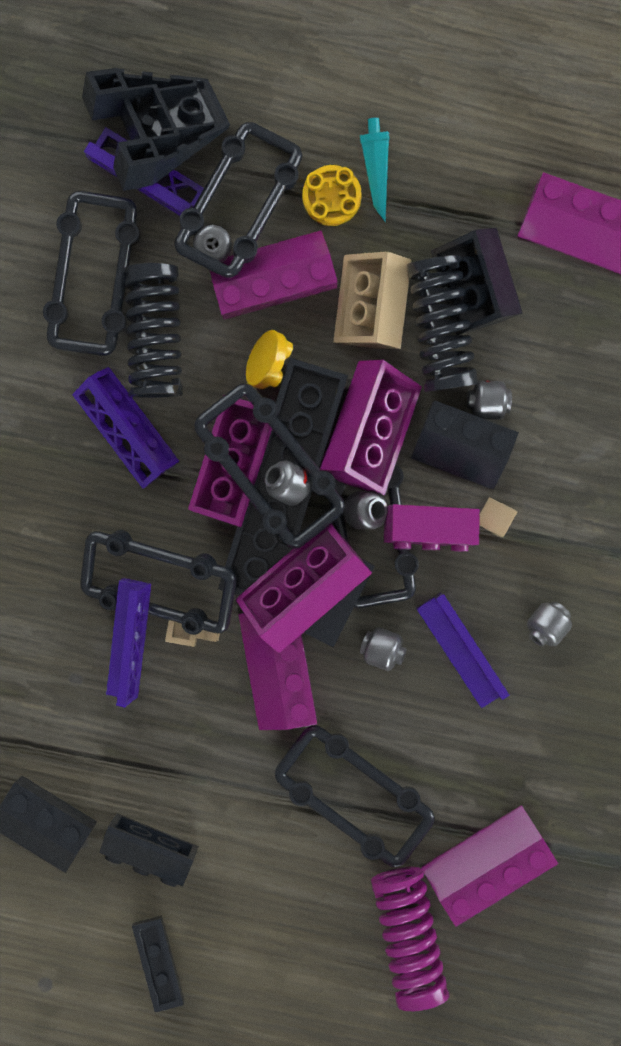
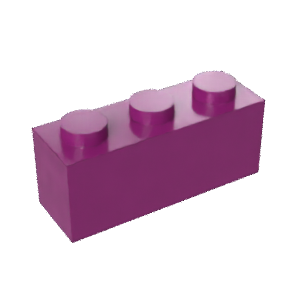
(431, 527)

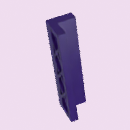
(156, 192)
(128, 423)
(128, 640)
(462, 650)

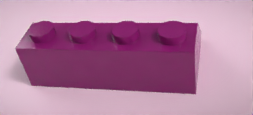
(574, 222)
(277, 276)
(371, 426)
(215, 490)
(302, 588)
(278, 682)
(489, 865)

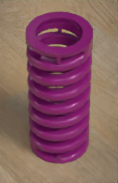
(408, 964)

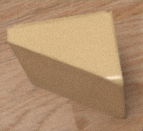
(496, 517)

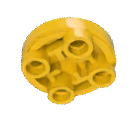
(331, 195)
(267, 360)

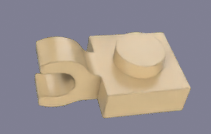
(177, 635)

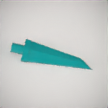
(375, 154)

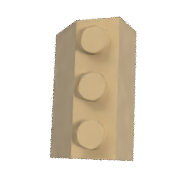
(372, 300)

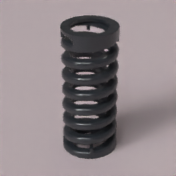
(453, 376)
(144, 387)

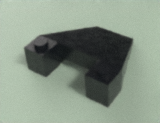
(162, 116)

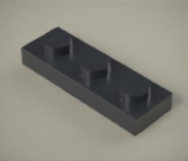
(158, 964)

